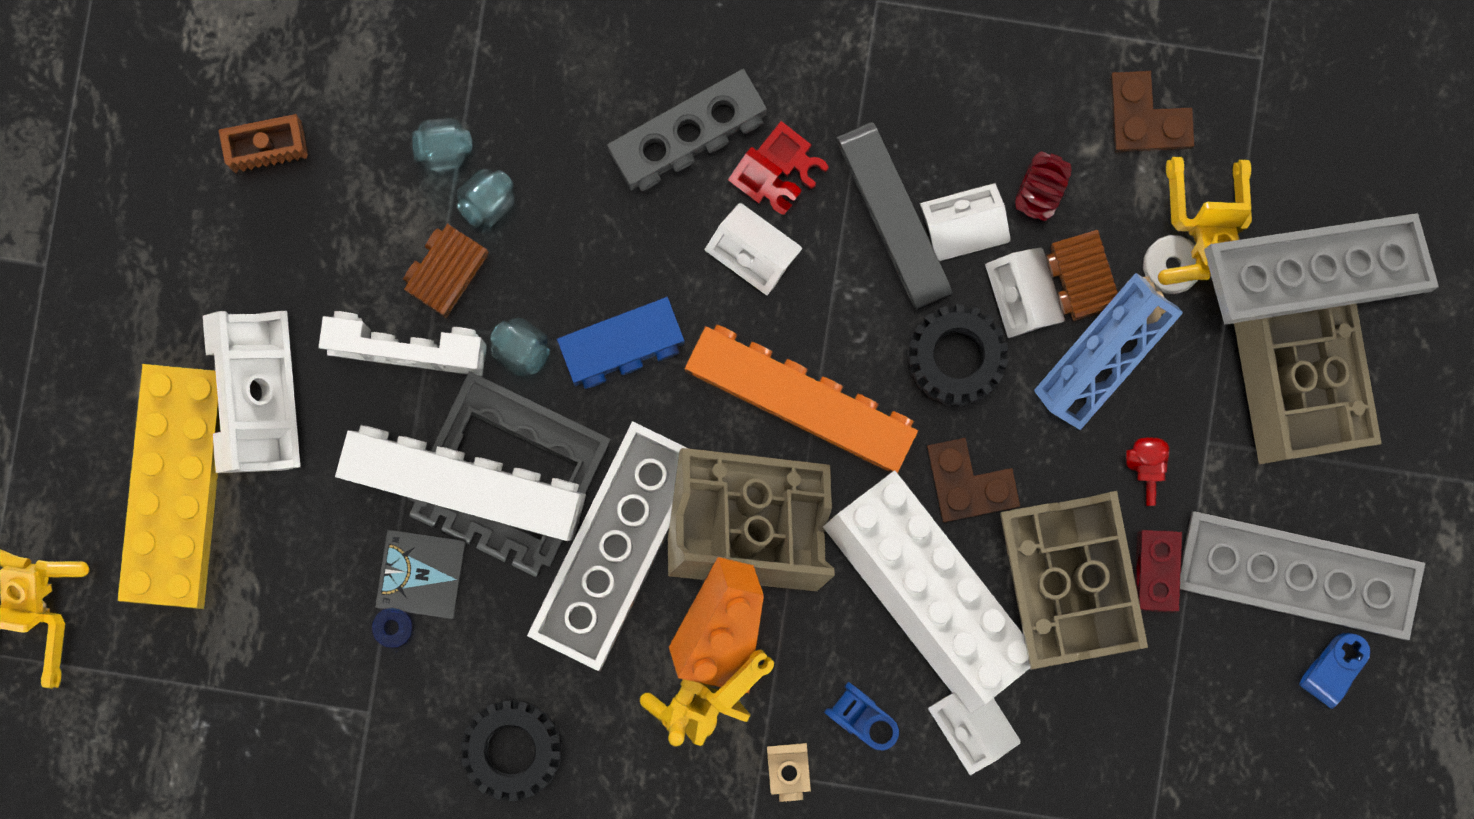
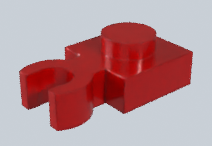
(789, 152)
(759, 178)

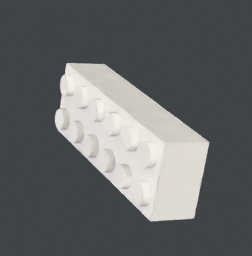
(461, 485)
(611, 550)
(931, 591)

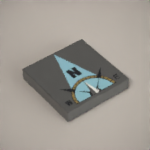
(420, 574)

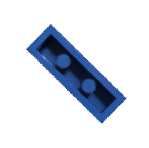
(621, 343)

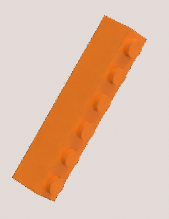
(800, 400)

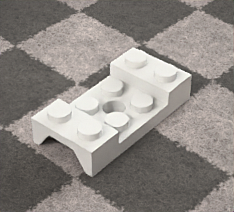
(350, 338)
(253, 432)

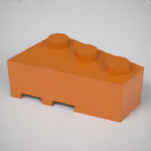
(720, 625)

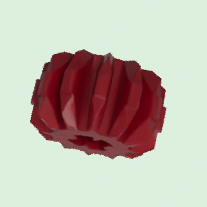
(1043, 186)

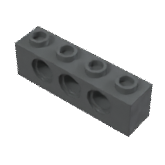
(732, 91)

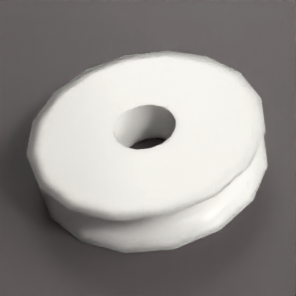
(1156, 258)

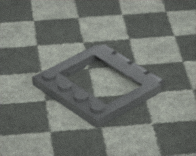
(534, 425)

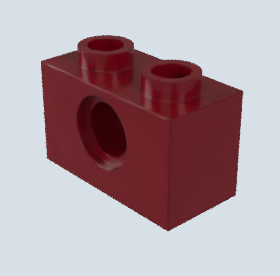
(1158, 570)

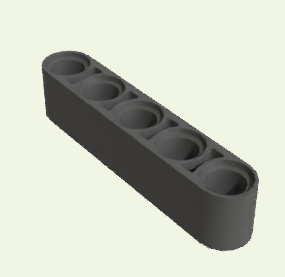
(894, 215)

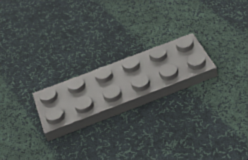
(1320, 268)
(1300, 575)

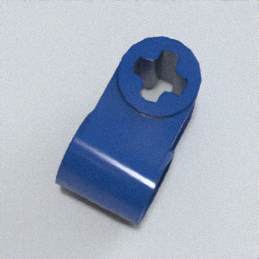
(1331, 674)
(861, 717)

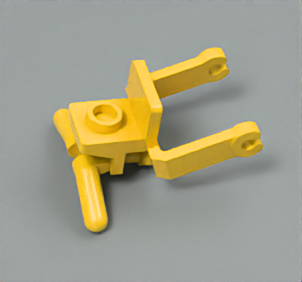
(1213, 224)
(22, 604)
(699, 716)

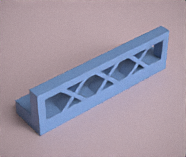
(1101, 349)

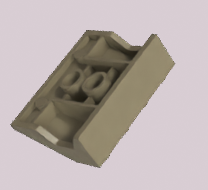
(1307, 383)
(751, 514)
(1073, 580)

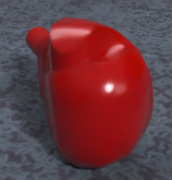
(1150, 460)

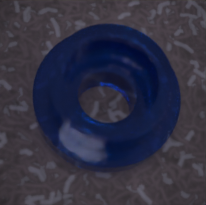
(403, 633)

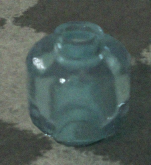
(441, 143)
(485, 197)
(519, 346)

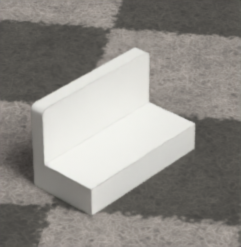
(966, 222)
(752, 248)
(1024, 292)
(976, 736)

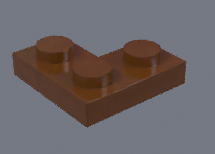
(1138, 124)
(962, 493)

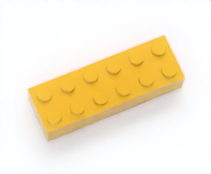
(171, 489)

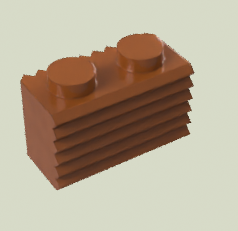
(263, 143)
(445, 269)
(1083, 275)

